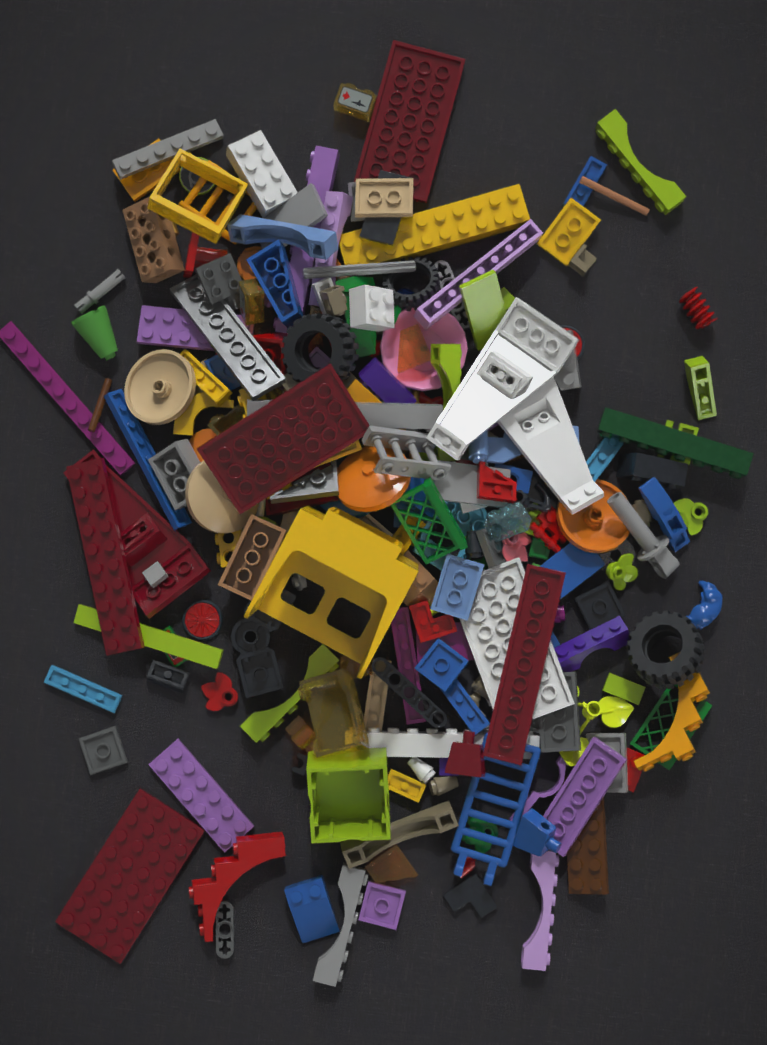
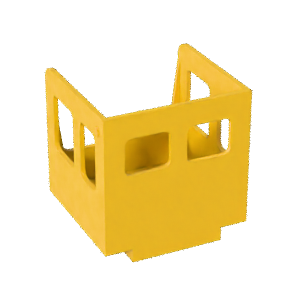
(349, 563)

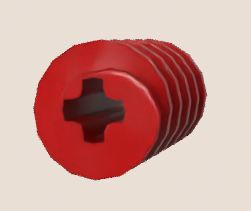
(697, 309)

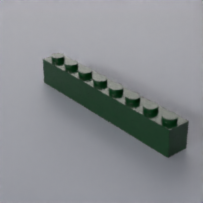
(674, 442)

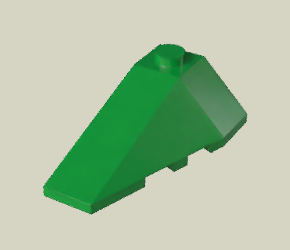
(365, 338)

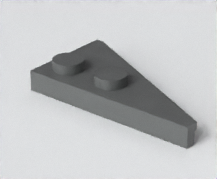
(316, 485)

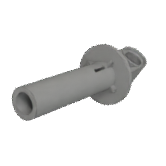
(652, 547)

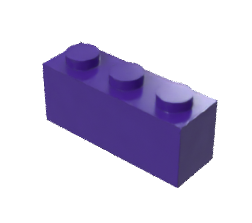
(384, 384)

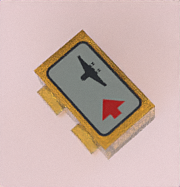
(355, 101)
(251, 301)

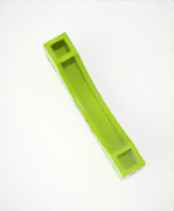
(663, 192)
(446, 362)
(262, 721)

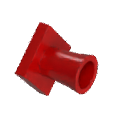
(199, 256)

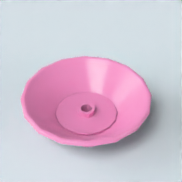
(424, 376)

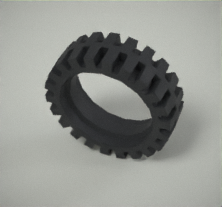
(414, 300)

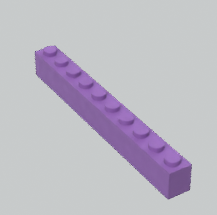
(322, 176)

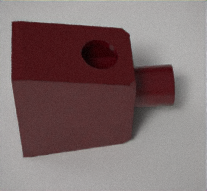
(466, 757)

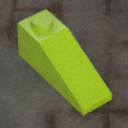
(700, 387)

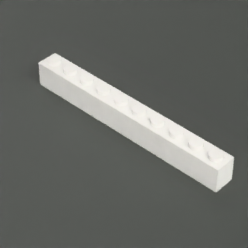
(426, 743)

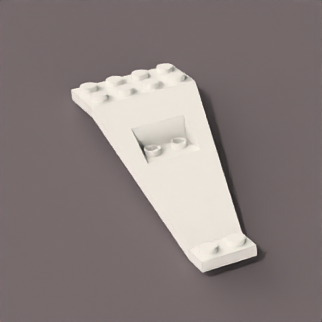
(521, 347)
(552, 446)

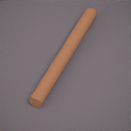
(613, 195)

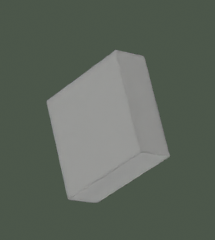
(155, 574)

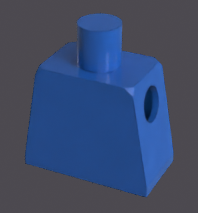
(536, 834)

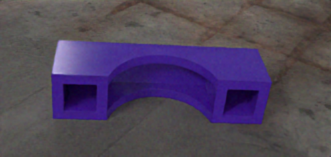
(611, 635)

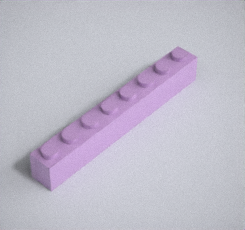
(495, 260)

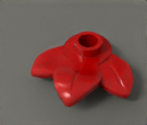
(216, 692)

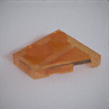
(412, 349)

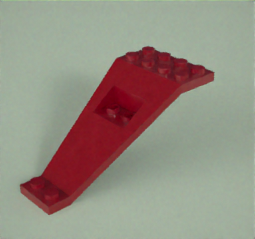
(155, 544)

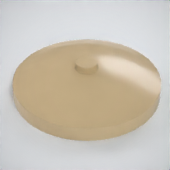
(160, 387)
(210, 503)

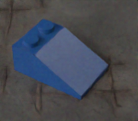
(311, 909)

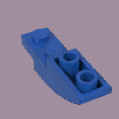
(665, 513)

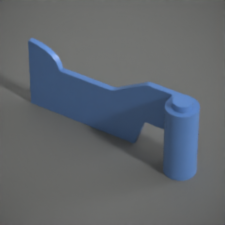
(496, 449)

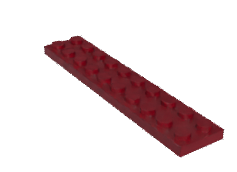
(105, 556)
(524, 664)

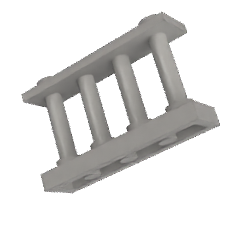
(405, 440)

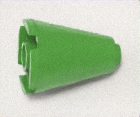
(97, 332)

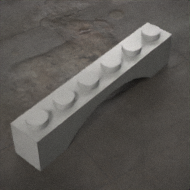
(329, 963)

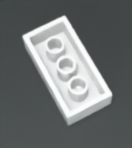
(262, 171)

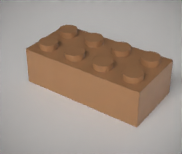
(252, 557)

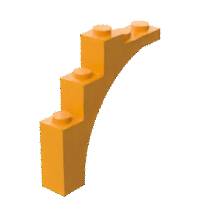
(686, 718)

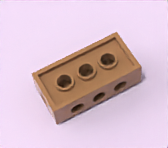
(152, 243)

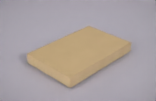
(384, 197)

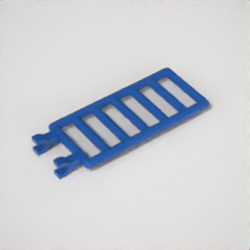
(512, 825)

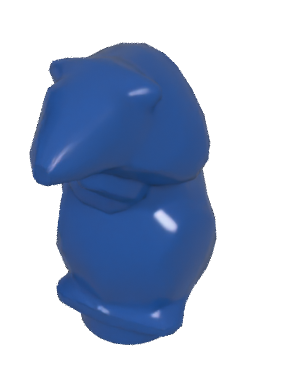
(709, 607)

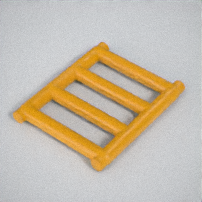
(210, 202)

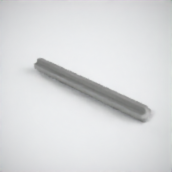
(359, 269)

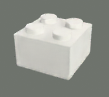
(371, 308)

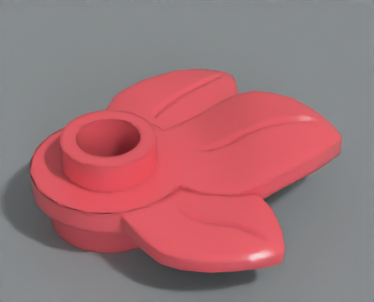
(516, 547)

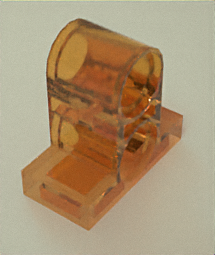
(301, 734)

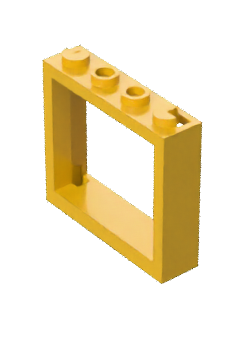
(186, 218)

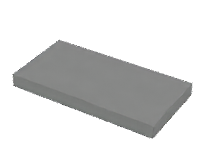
(301, 209)
(461, 485)

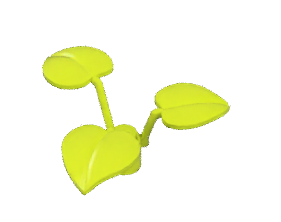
(613, 714)

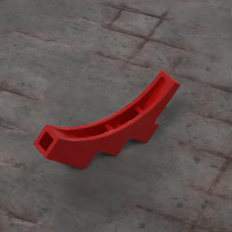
(226, 870)

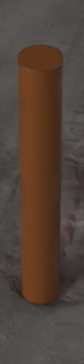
(99, 406)

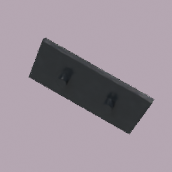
(382, 228)

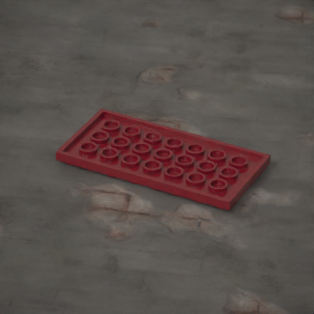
(411, 115)
(284, 439)
(130, 875)

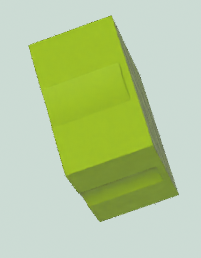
(349, 796)

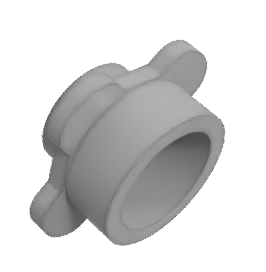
(298, 581)

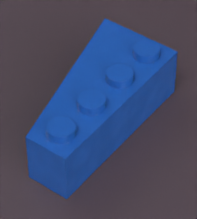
(276, 279)

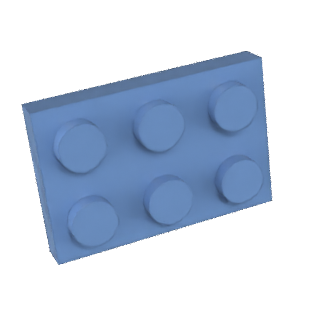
(457, 587)

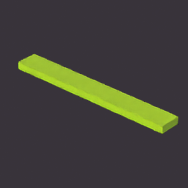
(160, 640)

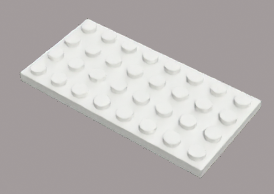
(490, 631)

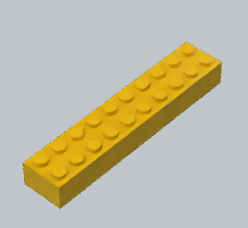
(442, 228)

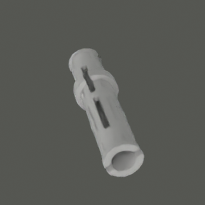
(98, 292)

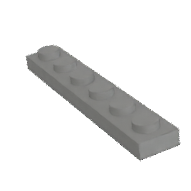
(167, 149)

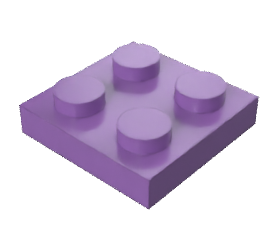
(382, 905)

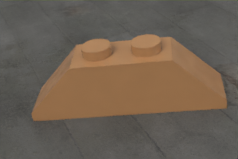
(423, 586)

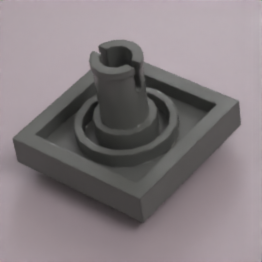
(219, 278)

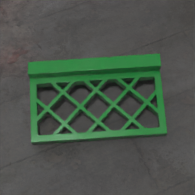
(445, 518)
(702, 709)

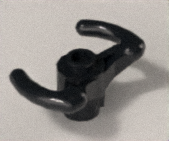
(532, 504)

